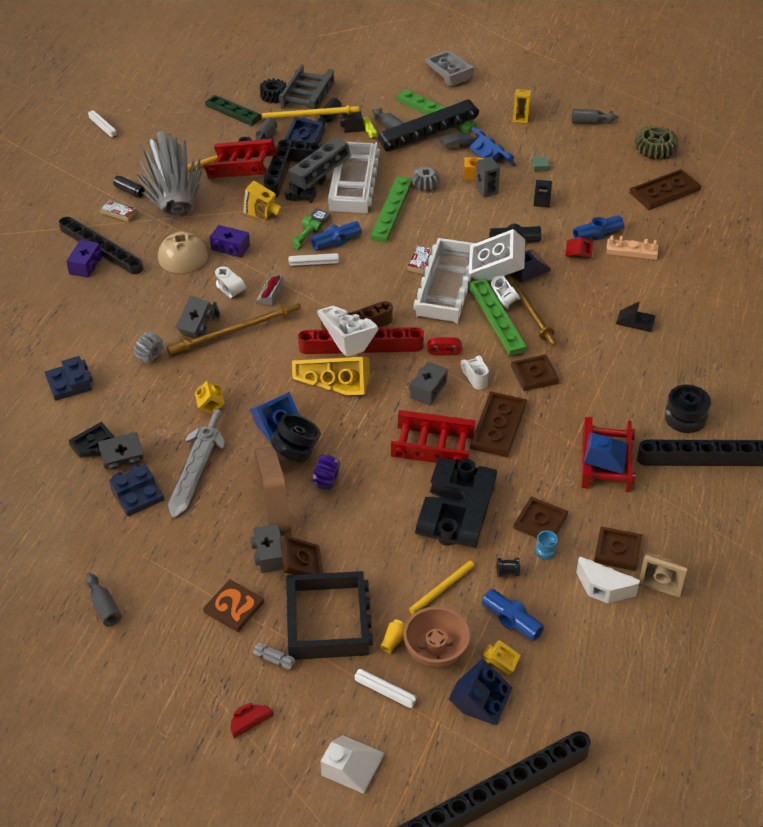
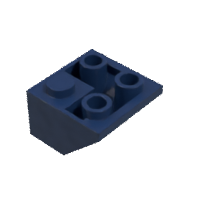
(532, 266)
(481, 693)

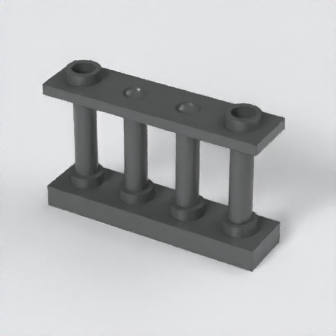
(317, 96)

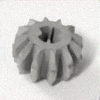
(426, 178)
(148, 347)

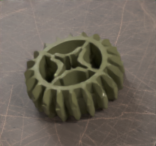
(656, 142)

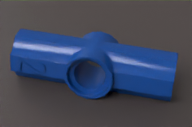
(599, 227)
(335, 235)
(513, 614)

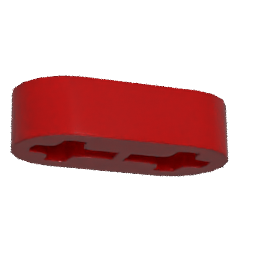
(444, 346)

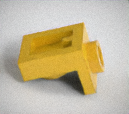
(501, 656)

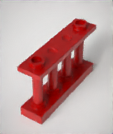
(237, 150)
(434, 424)
(590, 474)

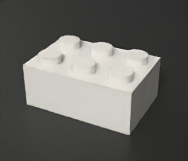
(497, 256)

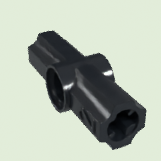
(528, 233)

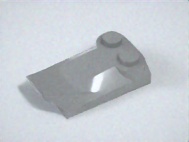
(450, 67)

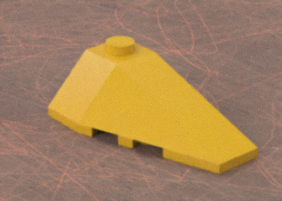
(340, 375)

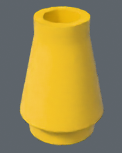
(393, 636)

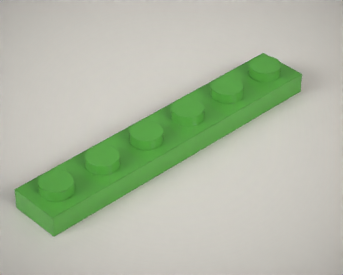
(426, 106)
(391, 209)
(497, 317)

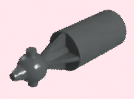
(591, 116)
(387, 119)
(266, 129)
(103, 602)

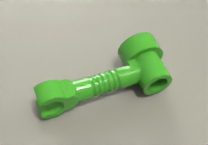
(310, 224)

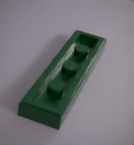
(233, 110)

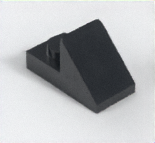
(632, 318)

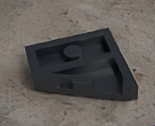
(86, 443)

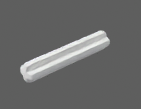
(103, 124)
(316, 259)
(385, 688)

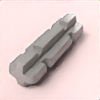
(274, 656)

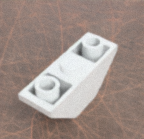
(605, 583)

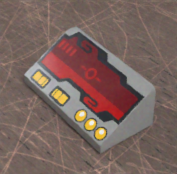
(270, 290)

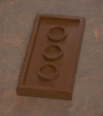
(665, 189)
(498, 424)

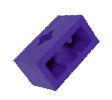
(230, 241)
(84, 258)

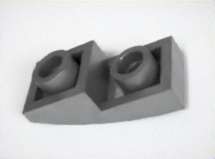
(455, 139)

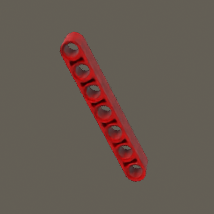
(385, 340)

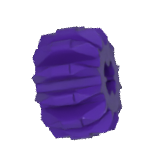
(326, 472)

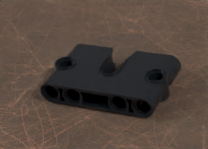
(461, 503)

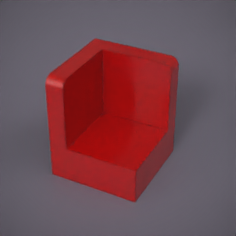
(580, 247)

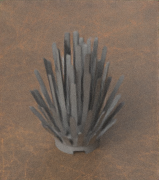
(170, 176)

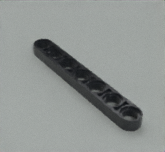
(108, 246)

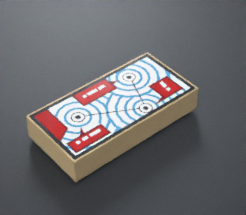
(118, 210)
(419, 259)

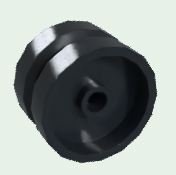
(687, 408)
(295, 437)

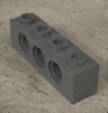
(319, 163)

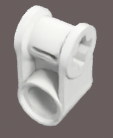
(229, 282)
(505, 291)
(476, 372)

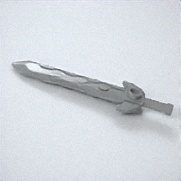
(204, 442)

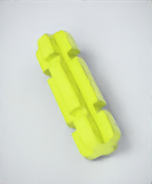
(370, 129)

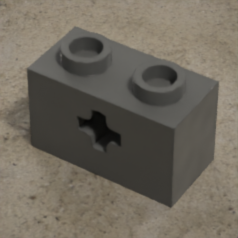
(487, 177)
(195, 317)
(428, 383)
(110, 451)
(268, 547)

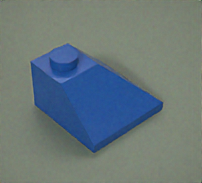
(269, 413)
(605, 452)

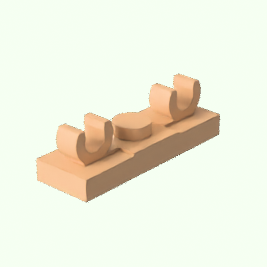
(632, 248)

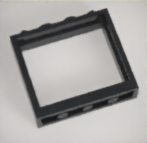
(333, 647)

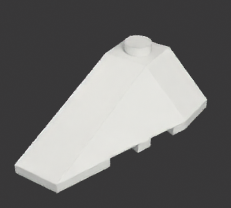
(347, 330)

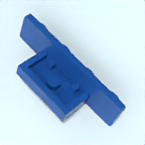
(486, 148)

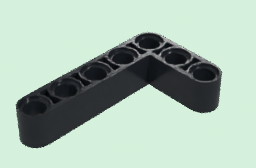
(286, 152)

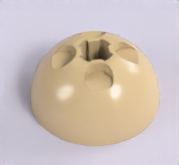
(182, 252)

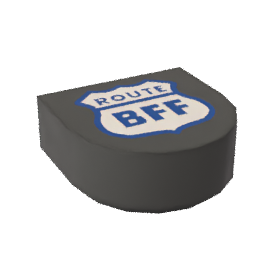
(321, 215)

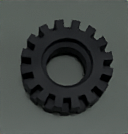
(271, 90)

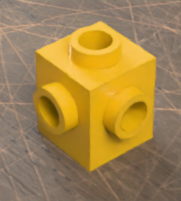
(209, 397)

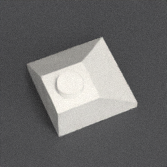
(350, 763)

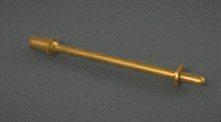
(546, 332)
(186, 344)

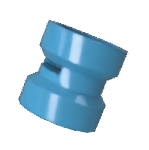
(546, 545)

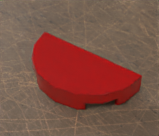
(248, 717)

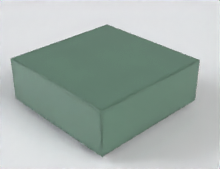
(540, 163)

